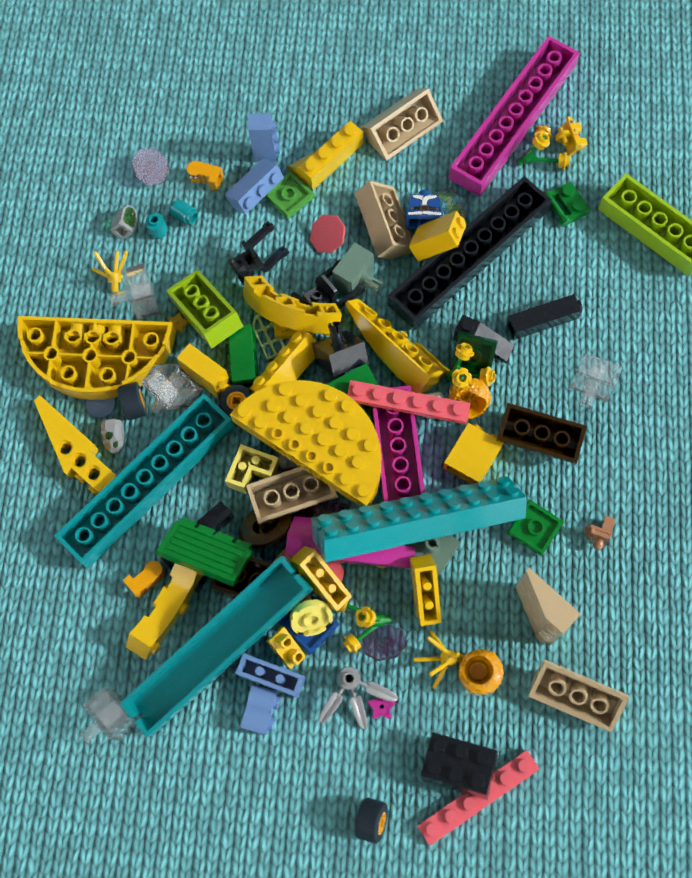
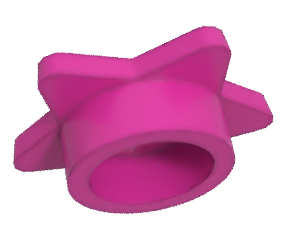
(377, 711)

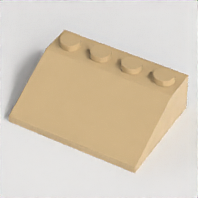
(545, 608)

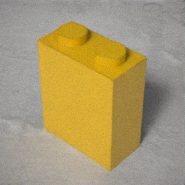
(437, 236)
(204, 370)
(473, 454)

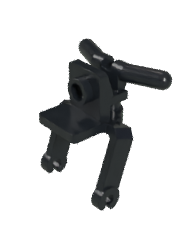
(248, 261)
(326, 292)

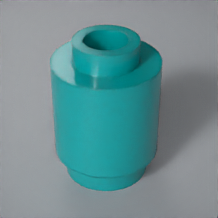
(184, 212)
(156, 225)

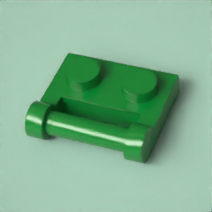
(571, 201)

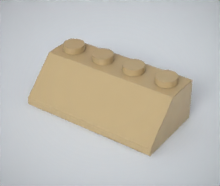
(403, 123)
(384, 220)
(287, 494)
(577, 695)

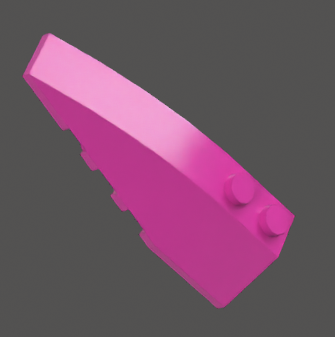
(301, 535)

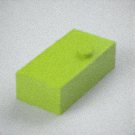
(205, 308)

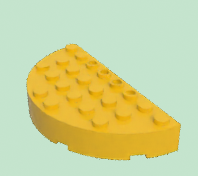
(93, 355)
(318, 432)

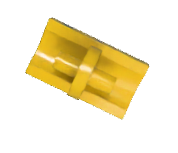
(569, 136)
(286, 648)

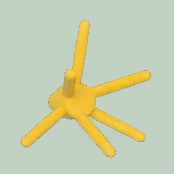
(115, 276)
(447, 658)

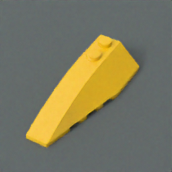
(407, 360)

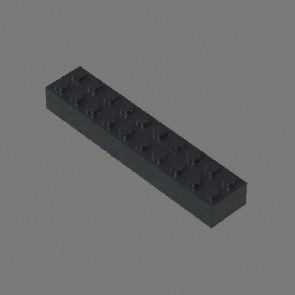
(480, 245)

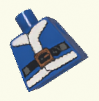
(422, 209)

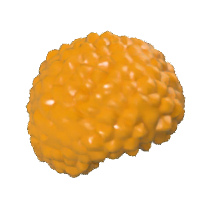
(475, 393)
(481, 671)

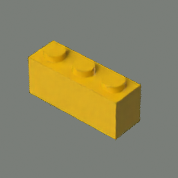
(320, 577)
(425, 590)

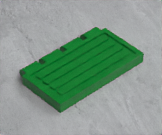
(205, 552)

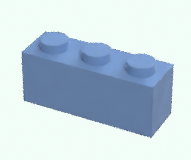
(263, 137)
(254, 186)
(270, 675)

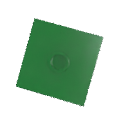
(536, 529)

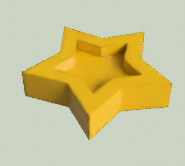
(178, 322)

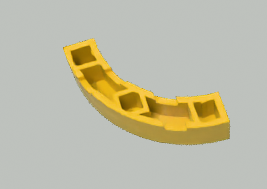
(287, 310)
(169, 605)

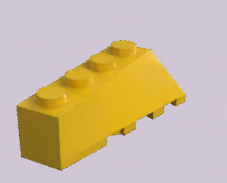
(322, 162)

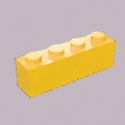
(289, 362)

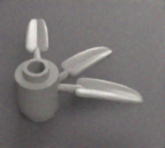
(356, 701)

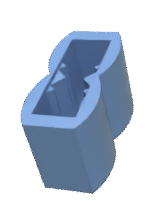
(260, 710)

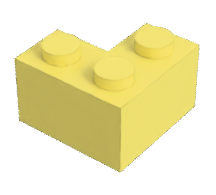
(248, 464)

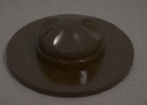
(264, 533)

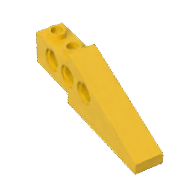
(64, 436)

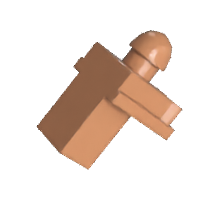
(600, 535)

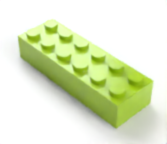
(650, 221)

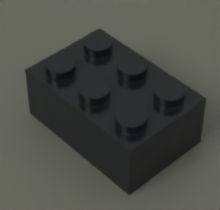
(459, 765)

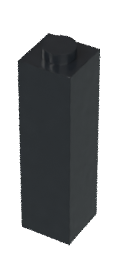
(544, 316)

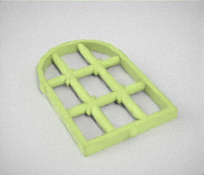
(269, 342)

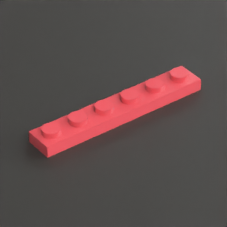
(409, 402)
(467, 805)

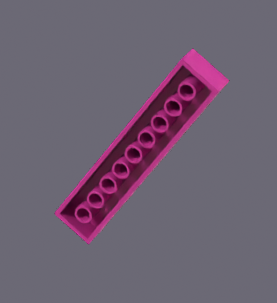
(513, 116)

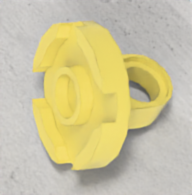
(311, 616)

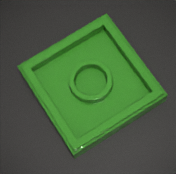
(290, 195)

